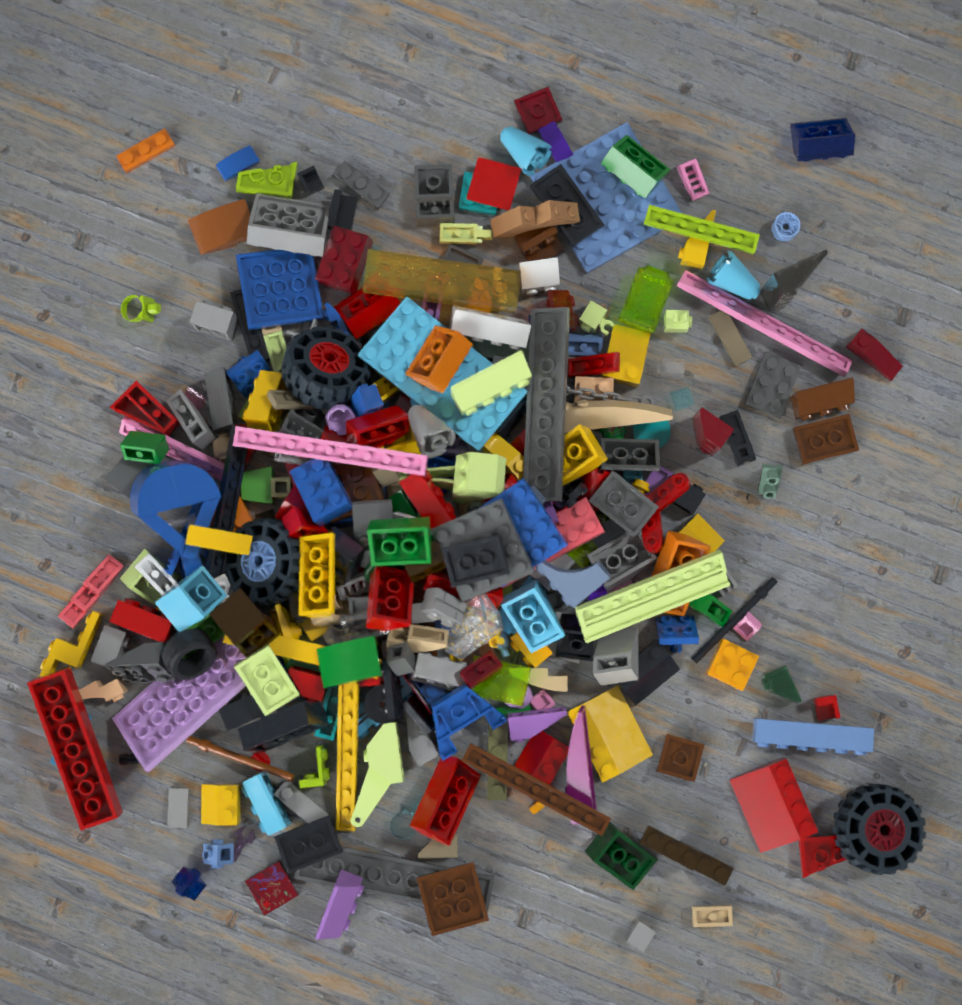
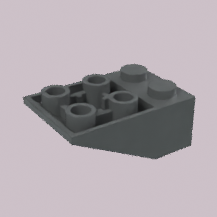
(141, 665)

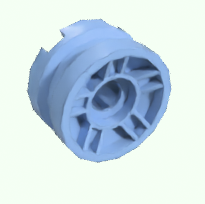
(793, 226)

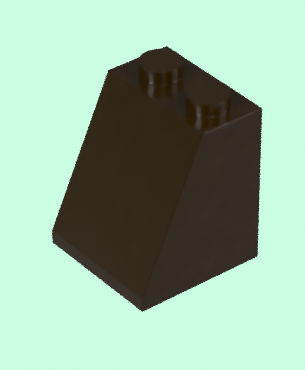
(244, 623)

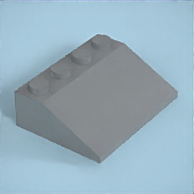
(288, 224)

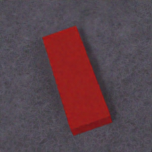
(594, 365)

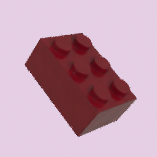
(344, 260)

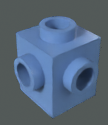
(217, 853)

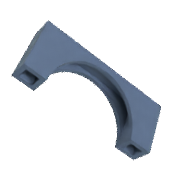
(576, 583)

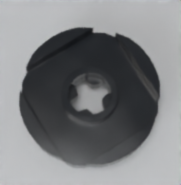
(570, 494)

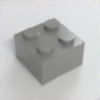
(214, 320)

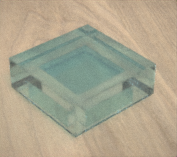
(682, 398)

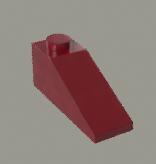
(874, 354)

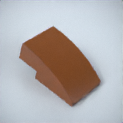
(221, 227)

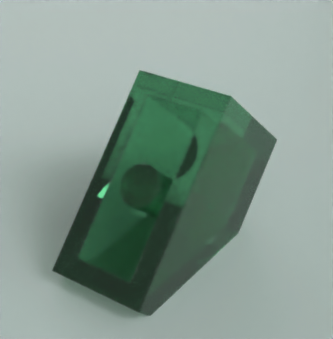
(781, 684)

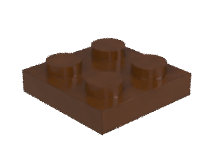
(680, 757)

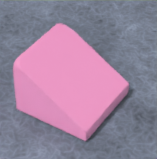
(747, 626)

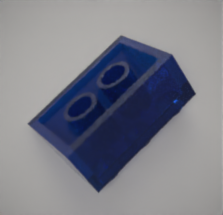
(822, 139)

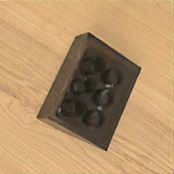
(786, 282)

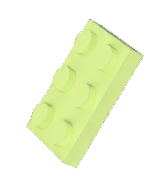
(266, 680)

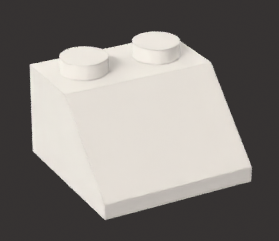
(539, 276)

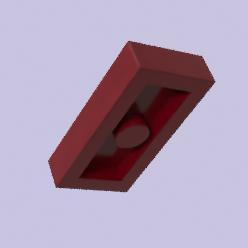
(480, 669)

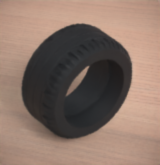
(183, 643)

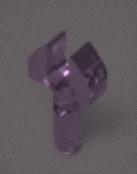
(241, 842)

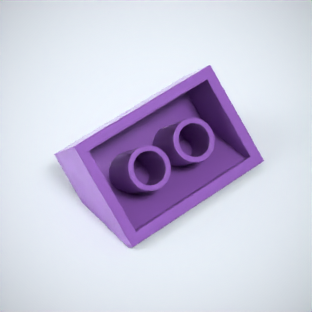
(340, 906)

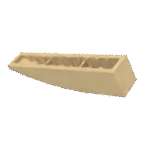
(612, 414)

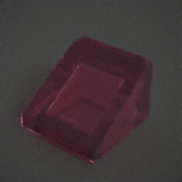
(195, 397)

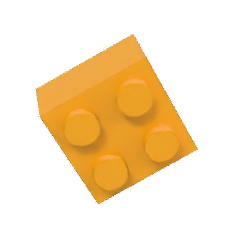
(731, 664)

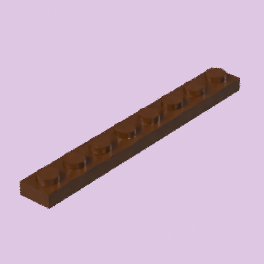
(536, 789)

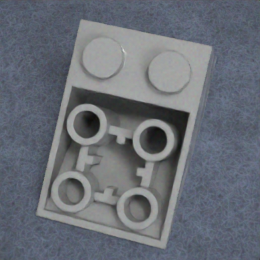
(616, 657)

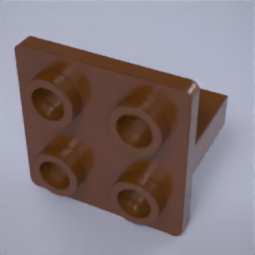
(539, 243)

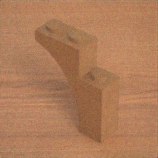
(529, 218)

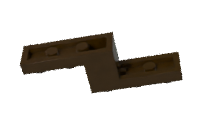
(686, 855)

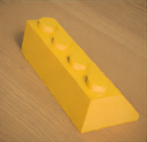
(317, 575)

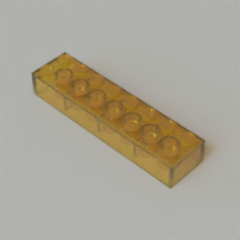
(441, 281)

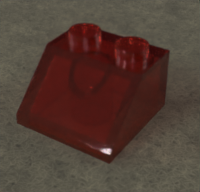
(562, 298)

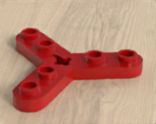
(665, 495)

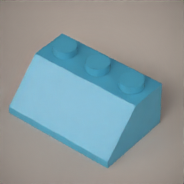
(265, 803)

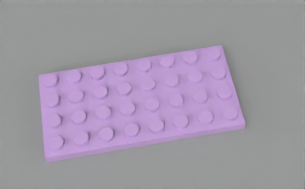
(173, 710)

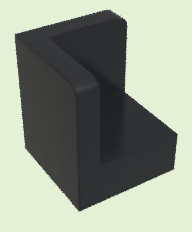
(310, 180)

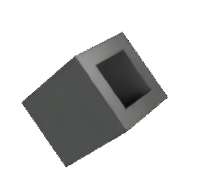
(401, 659)

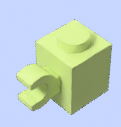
(594, 317)
(677, 321)

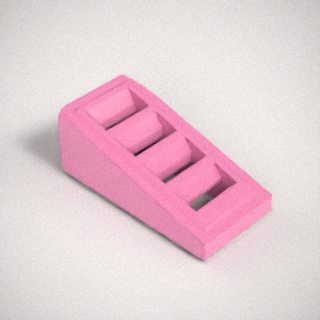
(684, 176)

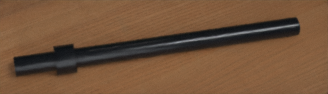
(761, 593)

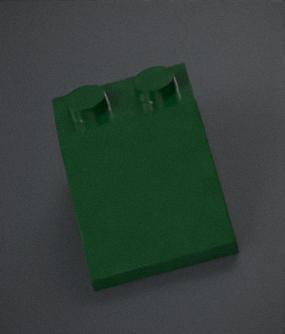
(621, 856)

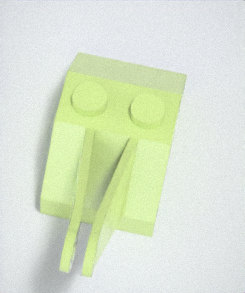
(475, 477)
(385, 768)

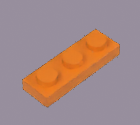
(145, 150)

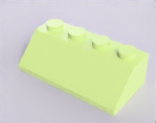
(491, 383)

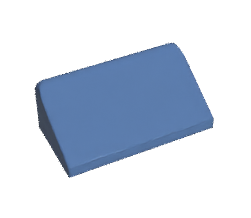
(585, 344)

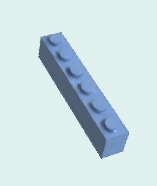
(813, 735)

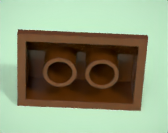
(823, 399)

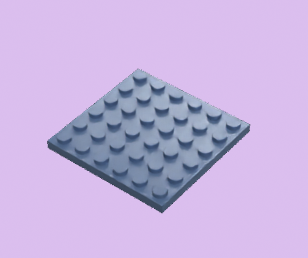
(612, 200)

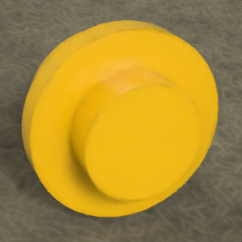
(641, 486)

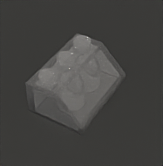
(478, 626)

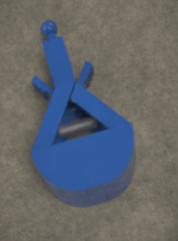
(170, 487)

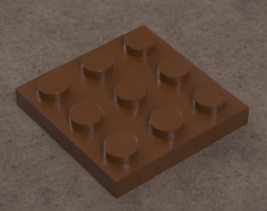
(359, 484)
(452, 898)

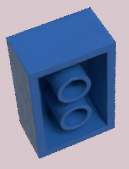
(321, 490)

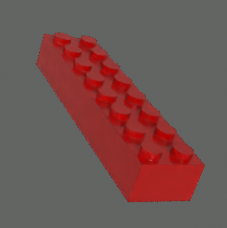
(75, 748)

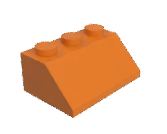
(439, 358)

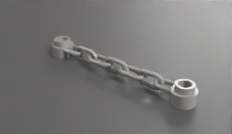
(605, 395)

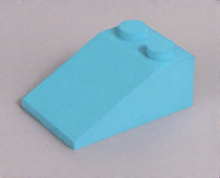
(532, 616)

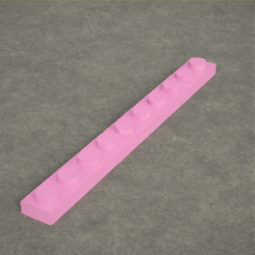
(765, 323)
(330, 451)

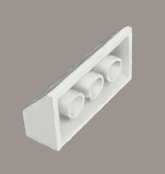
(490, 327)

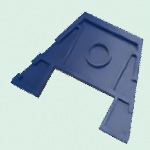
(456, 712)

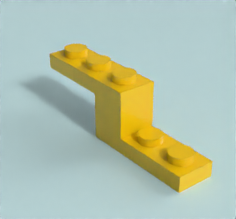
(69, 652)

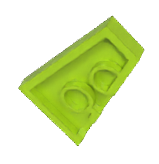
(272, 181)

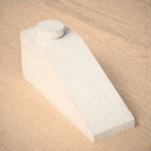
(155, 574)

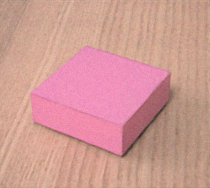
(542, 700)

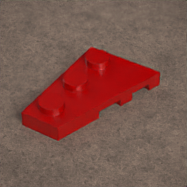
(818, 854)

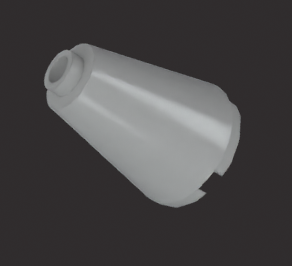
(430, 431)

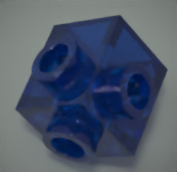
(188, 883)

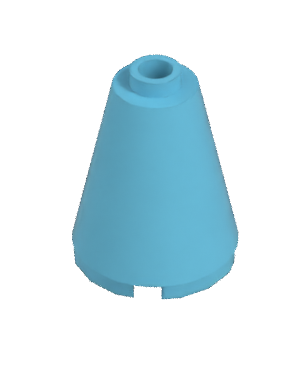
(526, 149)
(734, 277)

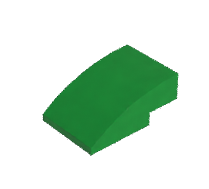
(349, 662)

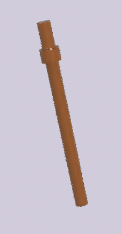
(206, 745)

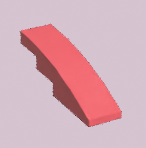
(91, 591)

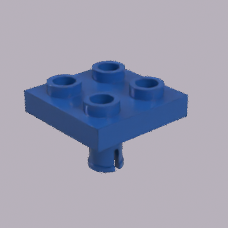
(246, 371)
(676, 631)

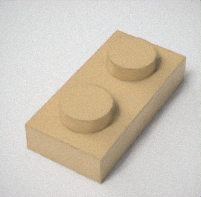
(712, 916)

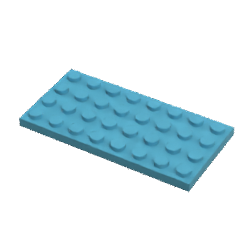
(394, 350)

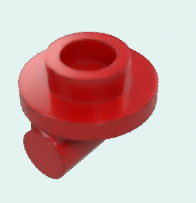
(262, 757)

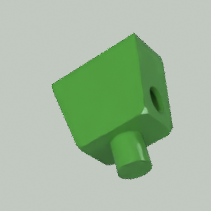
(257, 486)

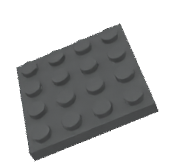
(482, 523)

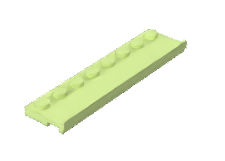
(652, 596)

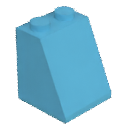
(191, 599)

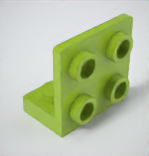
(313, 779)

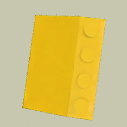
(613, 734)

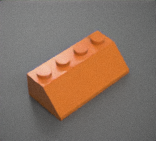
(676, 551)

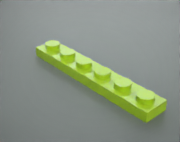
(701, 229)

